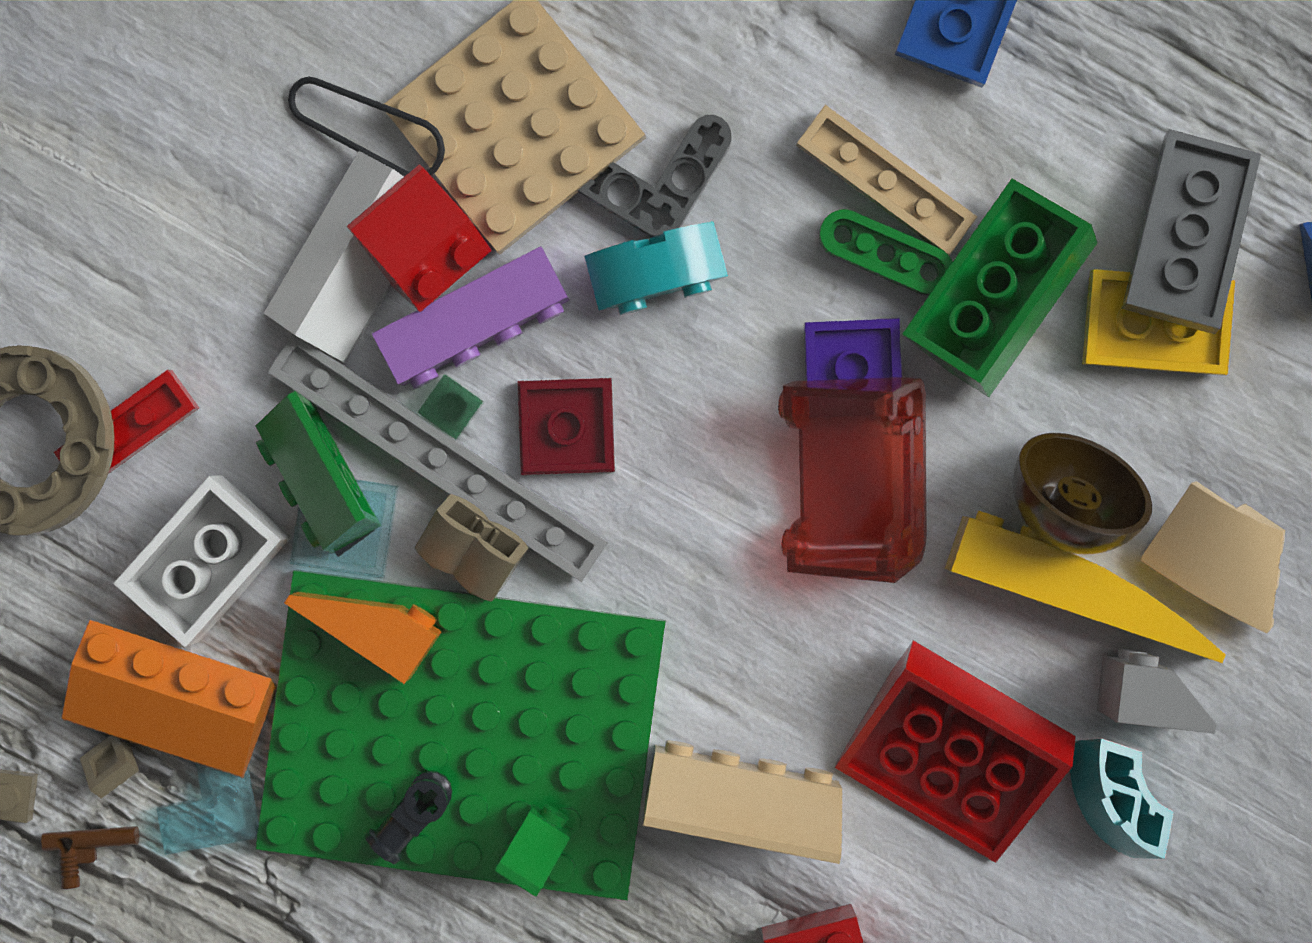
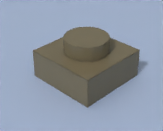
(108, 765)
(17, 795)

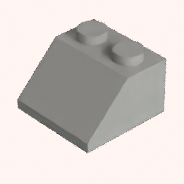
(1148, 694)

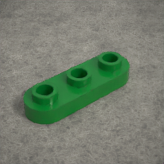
(863, 245)

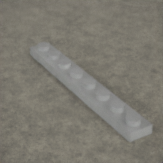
(437, 456)

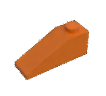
(379, 631)

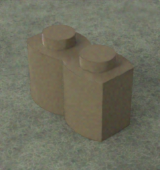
(471, 547)

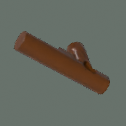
(84, 848)

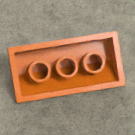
(167, 698)

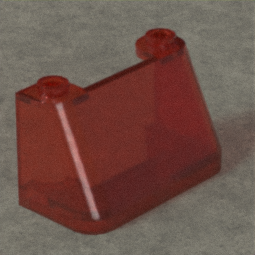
(858, 477)

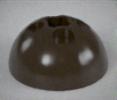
(1079, 494)

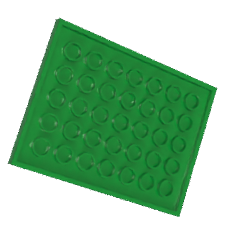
(506, 705)

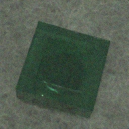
(451, 407)

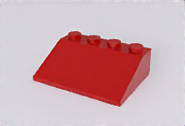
(957, 752)

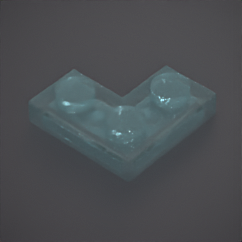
(218, 818)

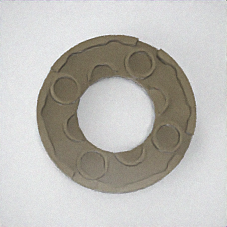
(87, 446)

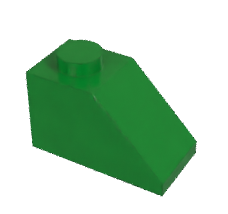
(534, 848)

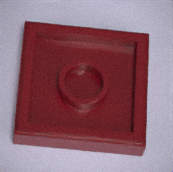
(566, 426)

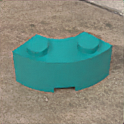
(655, 267)
(1117, 800)

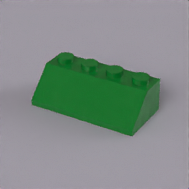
(1001, 286)

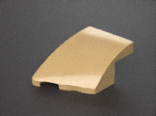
(1221, 555)

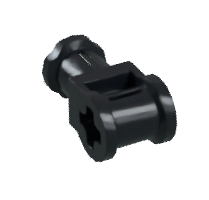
(410, 816)

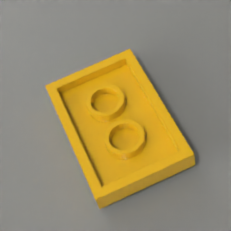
(1142, 342)

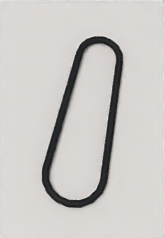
(388, 109)

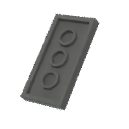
(1191, 231)

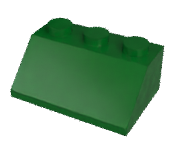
(314, 474)

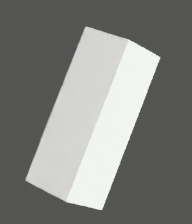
(333, 280)

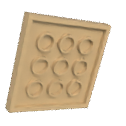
(516, 122)

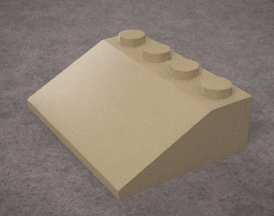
(745, 802)

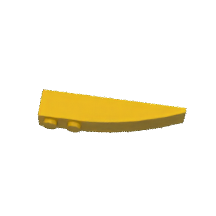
(1067, 581)

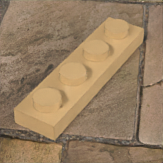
(886, 180)

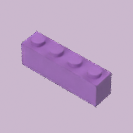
(472, 317)

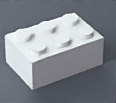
(202, 560)

